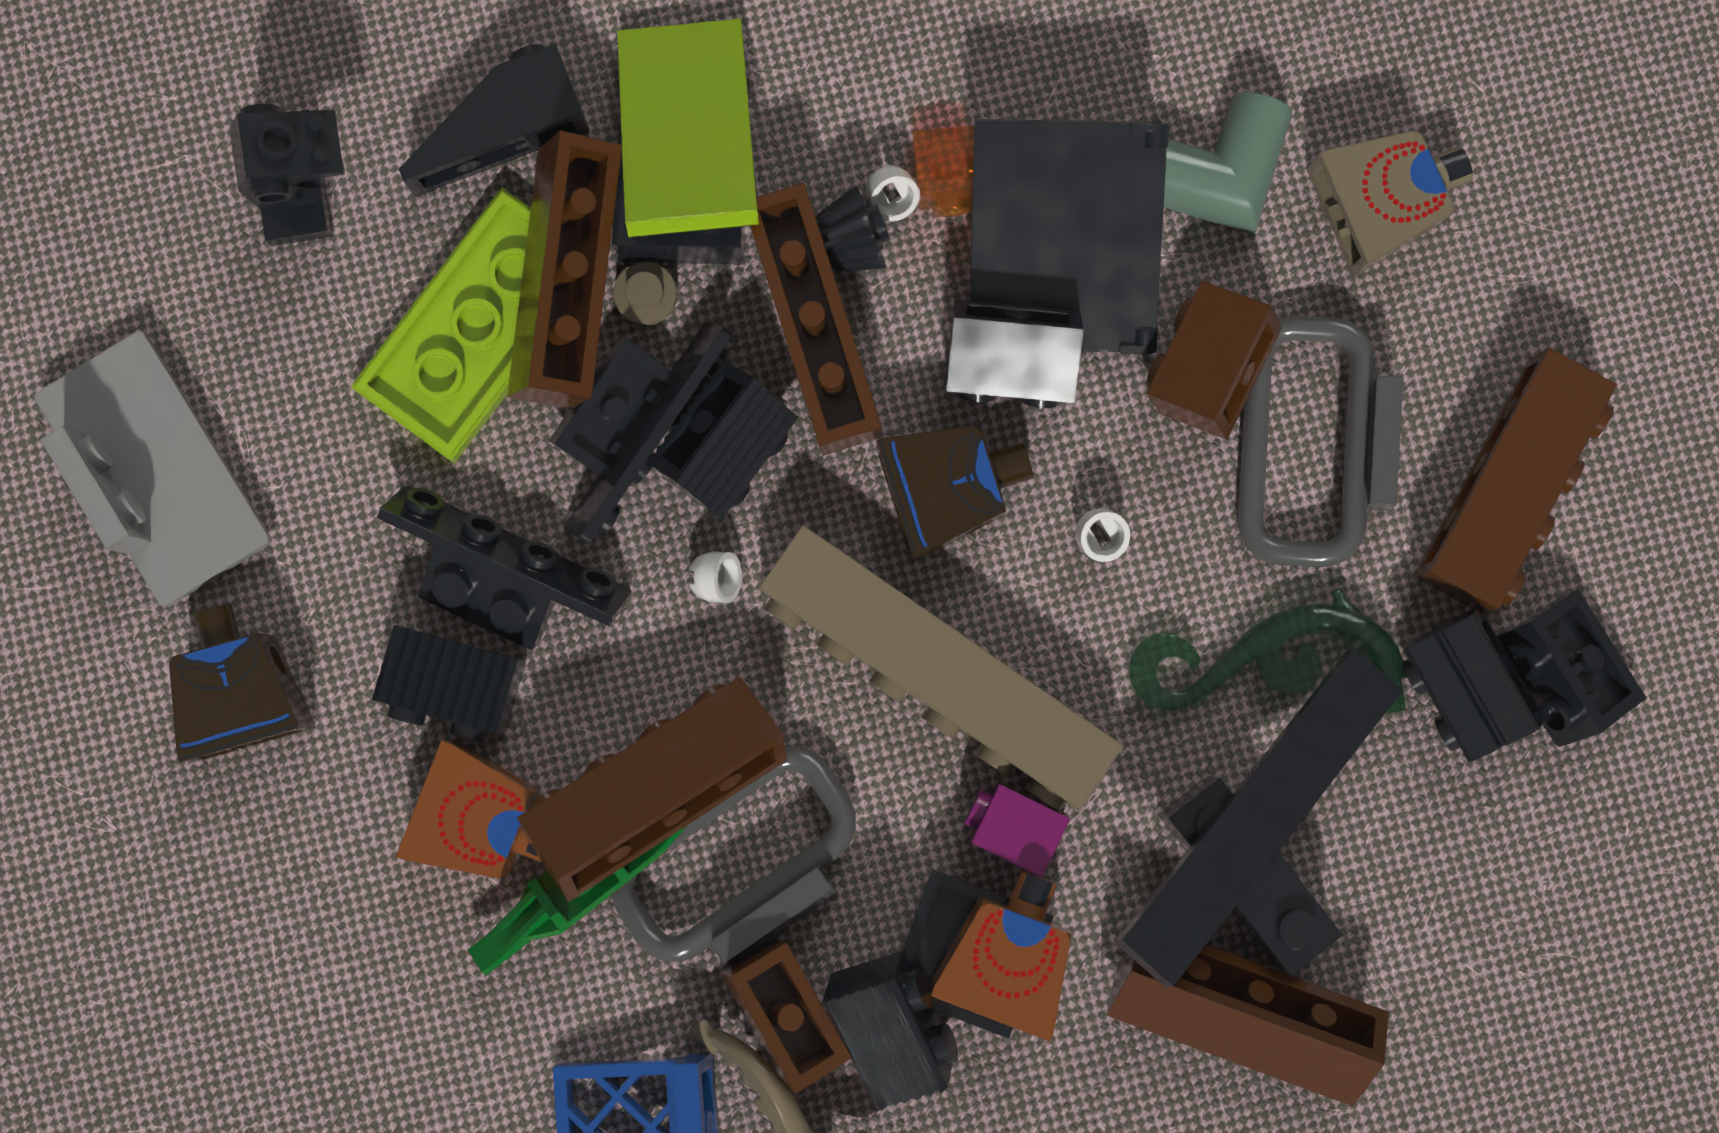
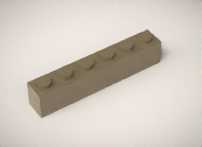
(940, 669)

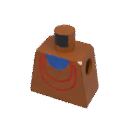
(468, 815)
(1008, 960)

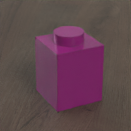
(1015, 828)

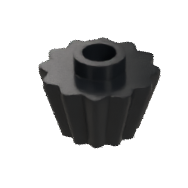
(853, 233)

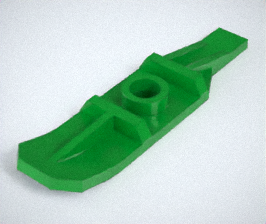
(547, 913)

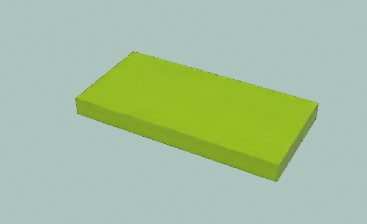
(686, 128)
(455, 344)

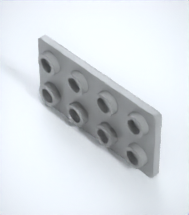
(148, 470)

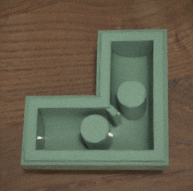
(1236, 178)

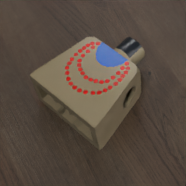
(1385, 193)

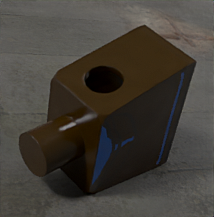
(947, 484)
(232, 690)

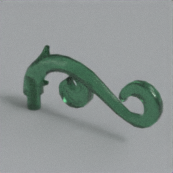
(1264, 643)

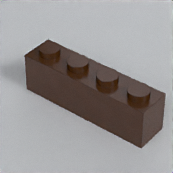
(564, 270)
(814, 321)
(1516, 481)
(653, 787)
(1259, 1021)

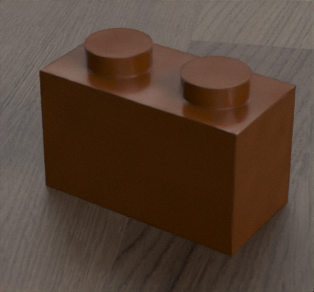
(1213, 359)
(785, 1015)

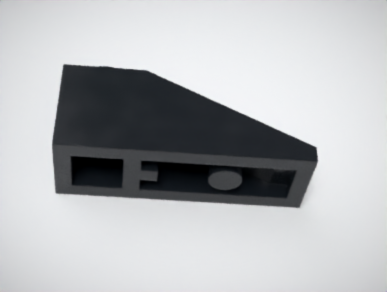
(499, 121)

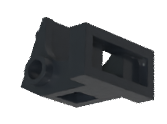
(279, 151)

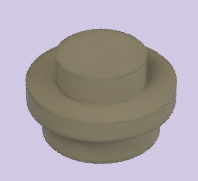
(645, 293)

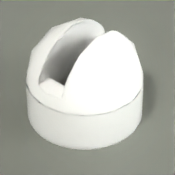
(905, 185)
(1114, 528)
(716, 576)

